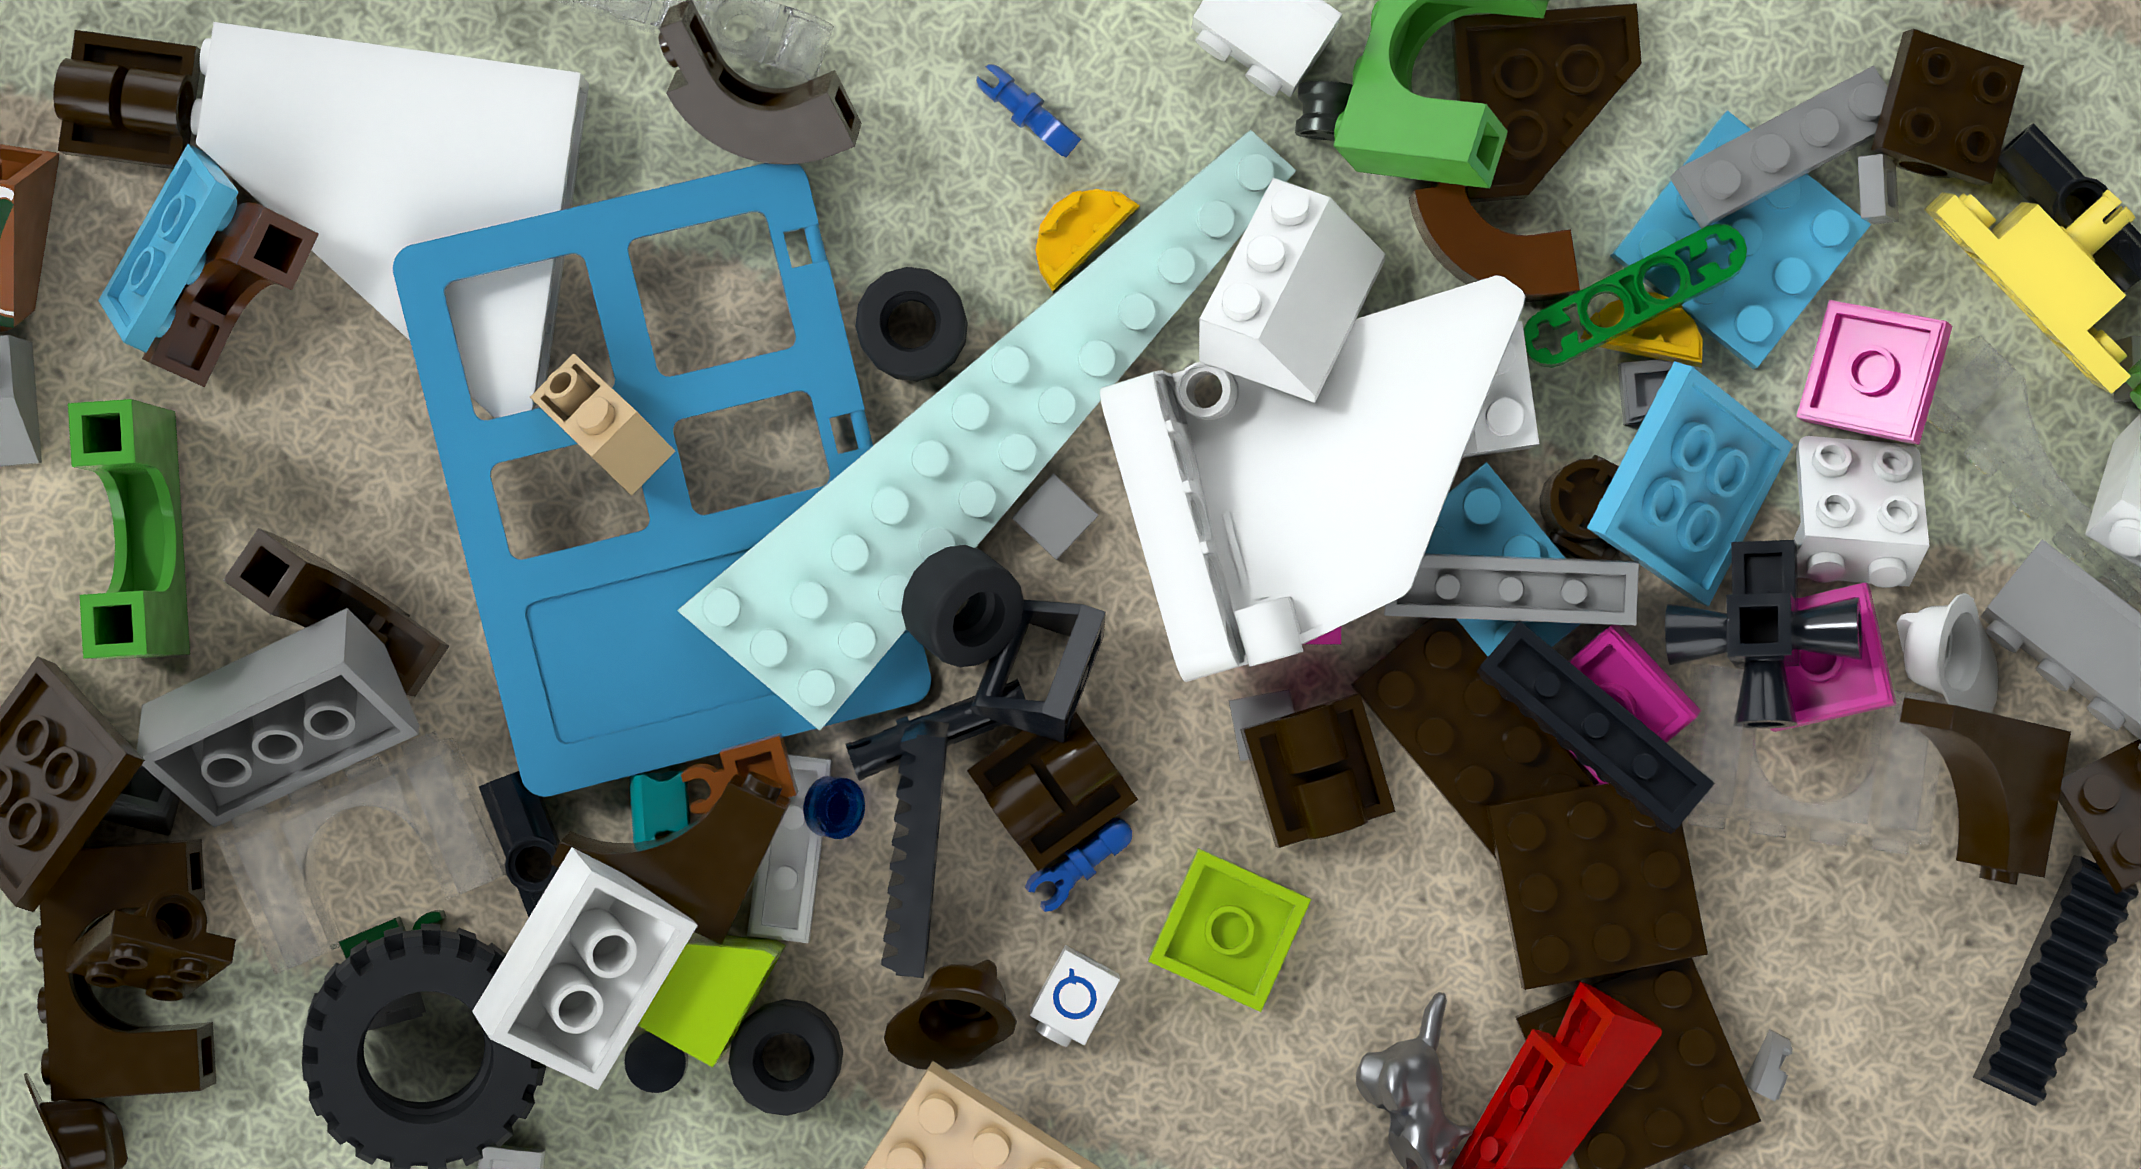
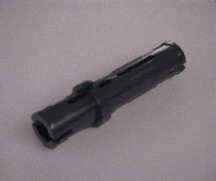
(883, 749)

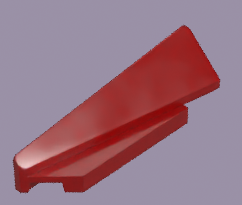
(1560, 1085)

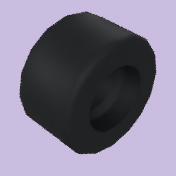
(900, 287)
(943, 586)
(755, 1081)

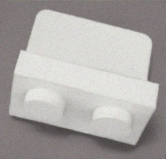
(1860, 511)

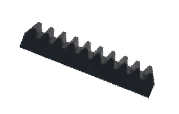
(1595, 728)
(915, 848)
(2054, 983)

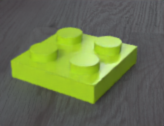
(1229, 929)

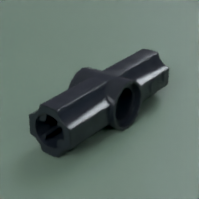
(2048, 178)
(520, 823)

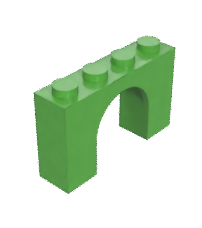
(1410, 135)
(137, 460)

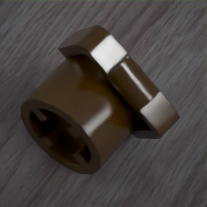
(1570, 502)

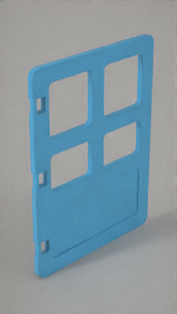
(590, 637)

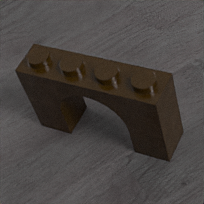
(87, 1046)

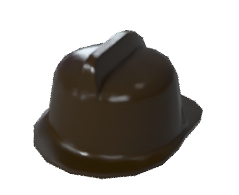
(953, 1018)
(82, 1132)

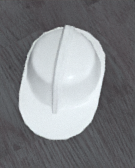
(1951, 653)

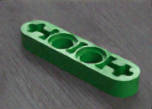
(1637, 303)

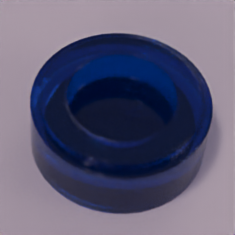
(834, 807)

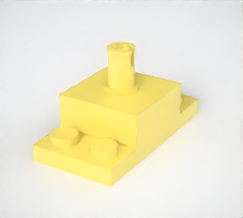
(2048, 272)

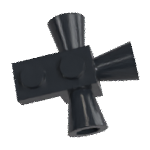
(1764, 630)

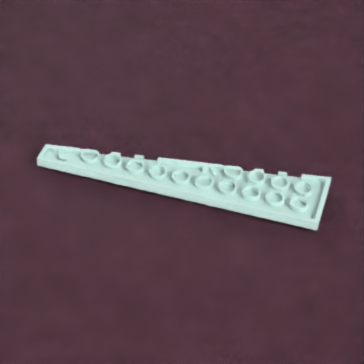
(829, 582)

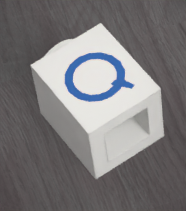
(1073, 997)

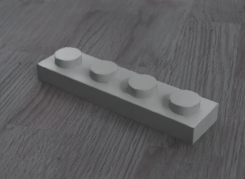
(1782, 148)
(1522, 589)

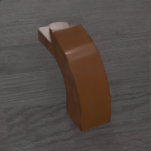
(1475, 250)
(241, 260)

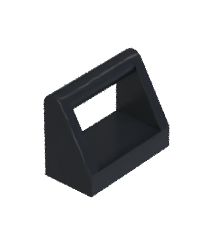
(1054, 716)

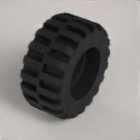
(351, 1100)

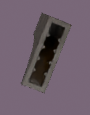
(2003, 782)
(706, 864)

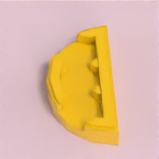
(1077, 229)
(1666, 337)

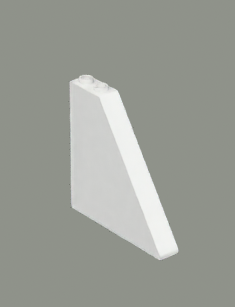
(402, 152)

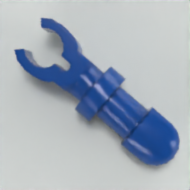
(1029, 111)
(1109, 839)

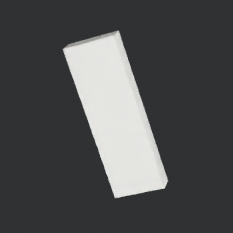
(789, 872)

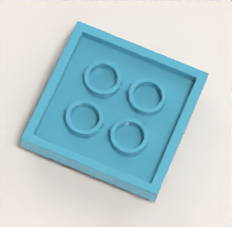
(1792, 250)
(1690, 484)

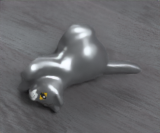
(1409, 1086)

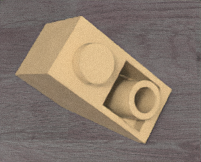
(602, 424)

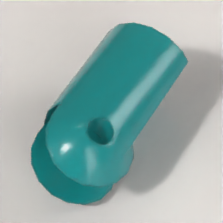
(658, 804)

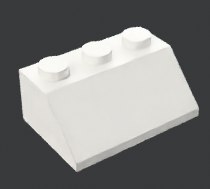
(1289, 292)
(583, 970)

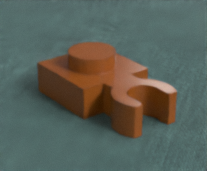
(762, 756)

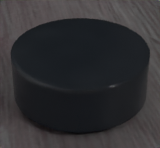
(654, 1063)

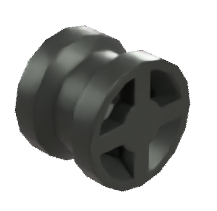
(1321, 107)

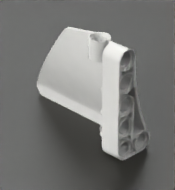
(1300, 512)

